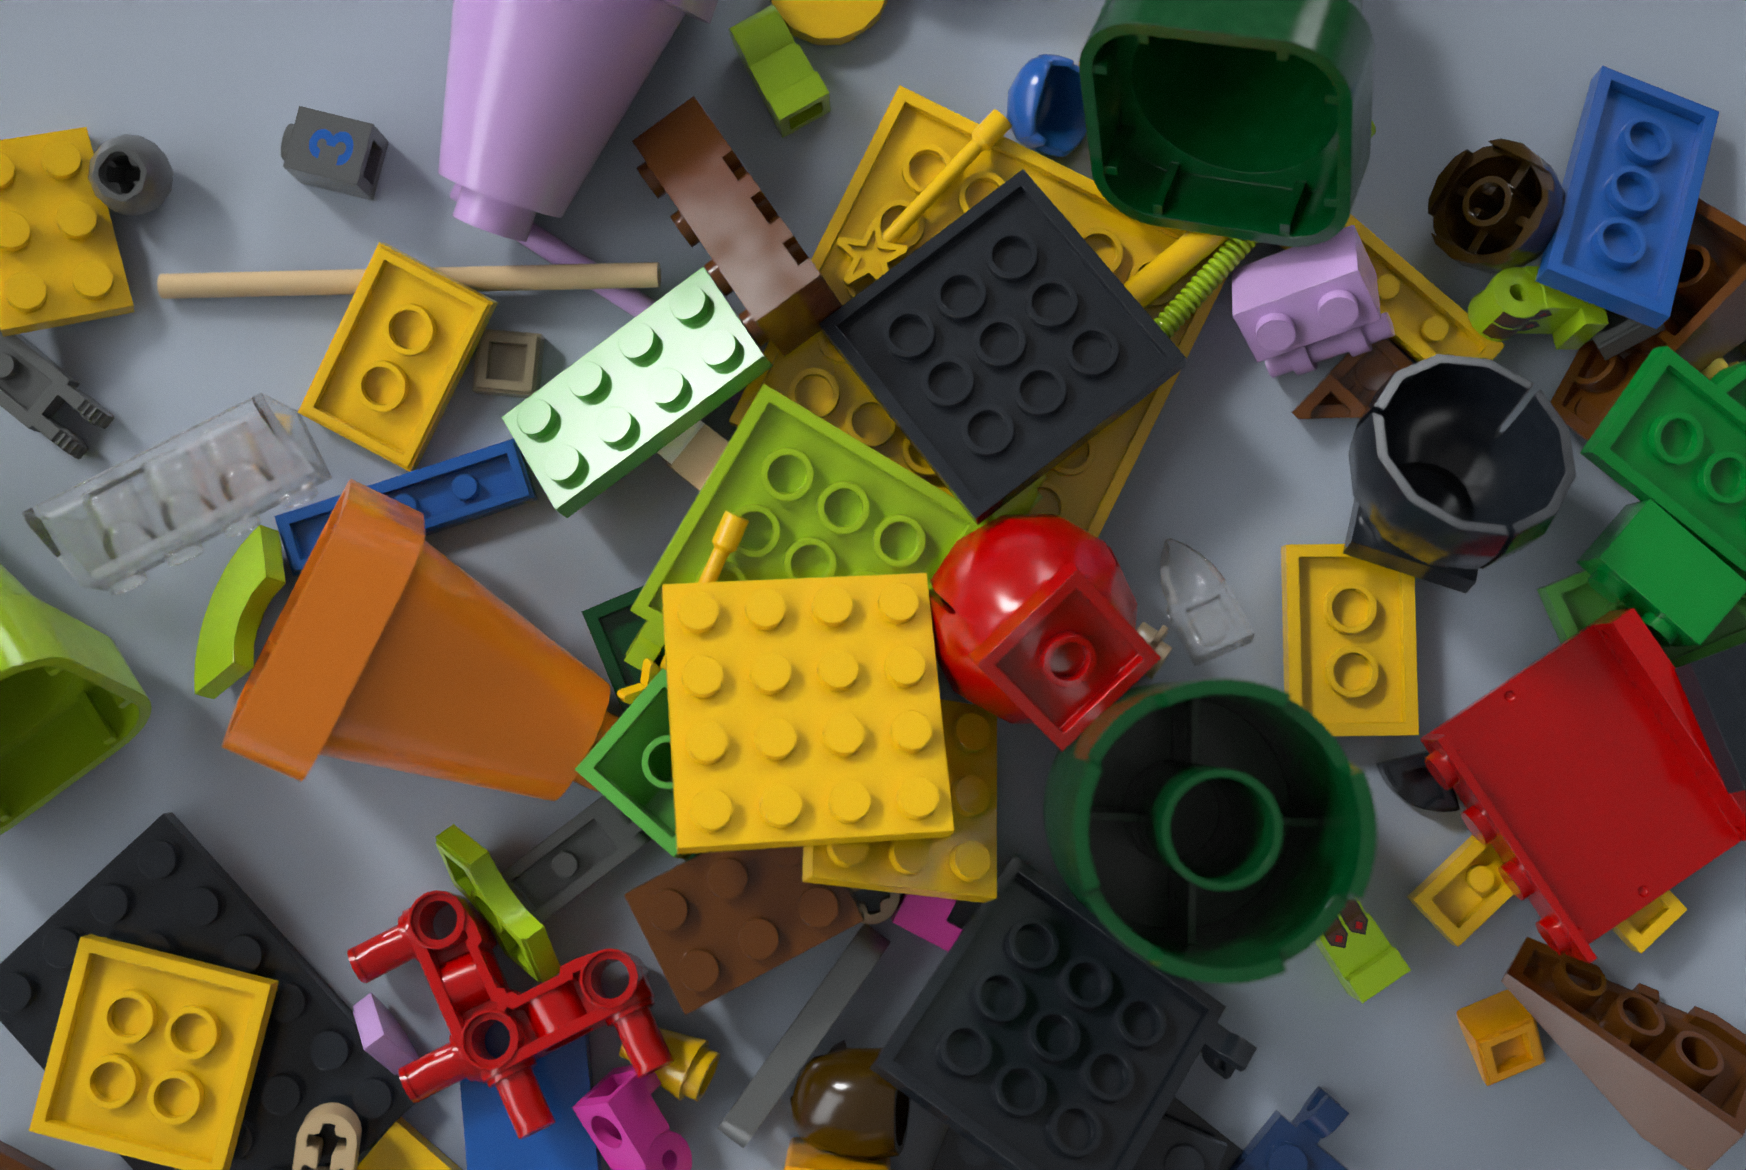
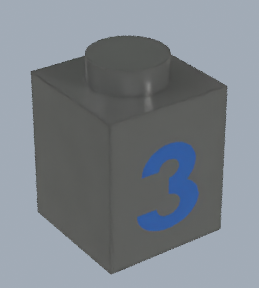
(334, 152)

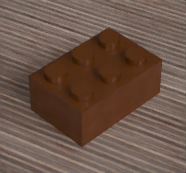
(735, 918)

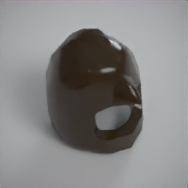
(848, 1106)

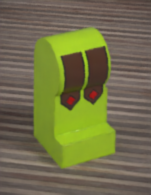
(1522, 306)
(1360, 953)

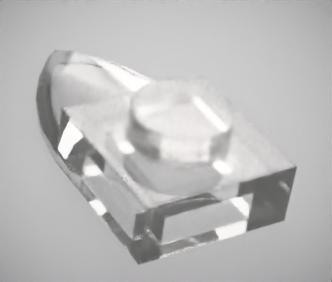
(1201, 604)

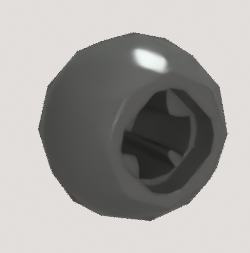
(130, 175)

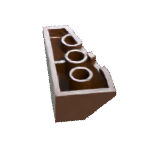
(1702, 325)
(1660, 1067)

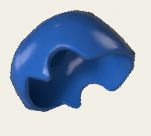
(1047, 105)

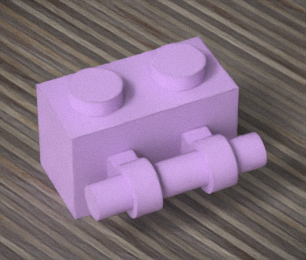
(1310, 304)

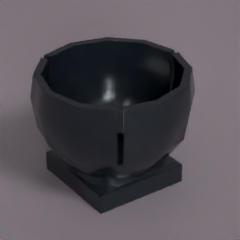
(1441, 482)

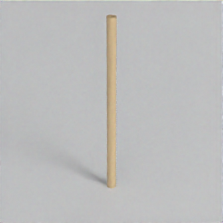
(347, 280)

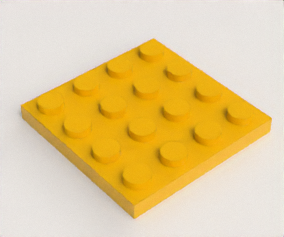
(804, 713)

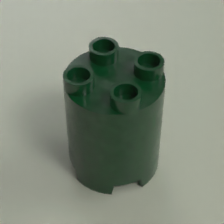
(1211, 827)

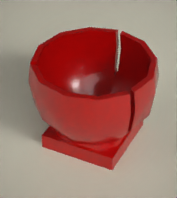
(1037, 624)

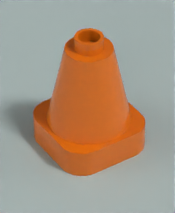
(413, 668)

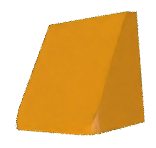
(1501, 1036)

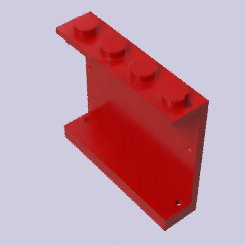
(1589, 781)

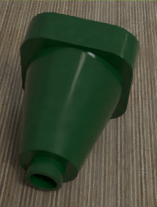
(1231, 114)

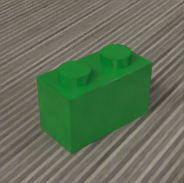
(1662, 574)

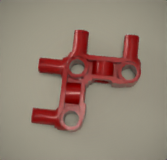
(476, 996)

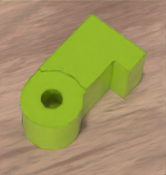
(780, 71)

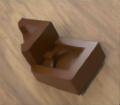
(1352, 383)

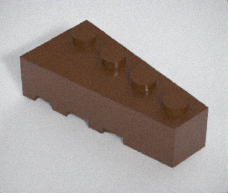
(737, 227)

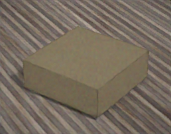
(508, 363)

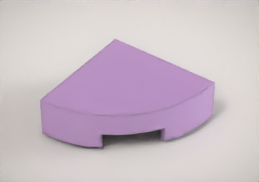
(382, 1034)

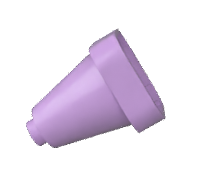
(540, 96)

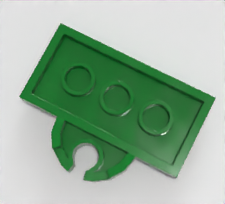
(1683, 447)

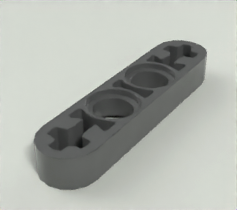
(804, 1035)

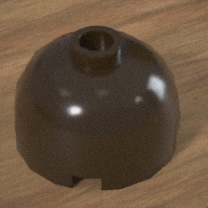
(1496, 206)

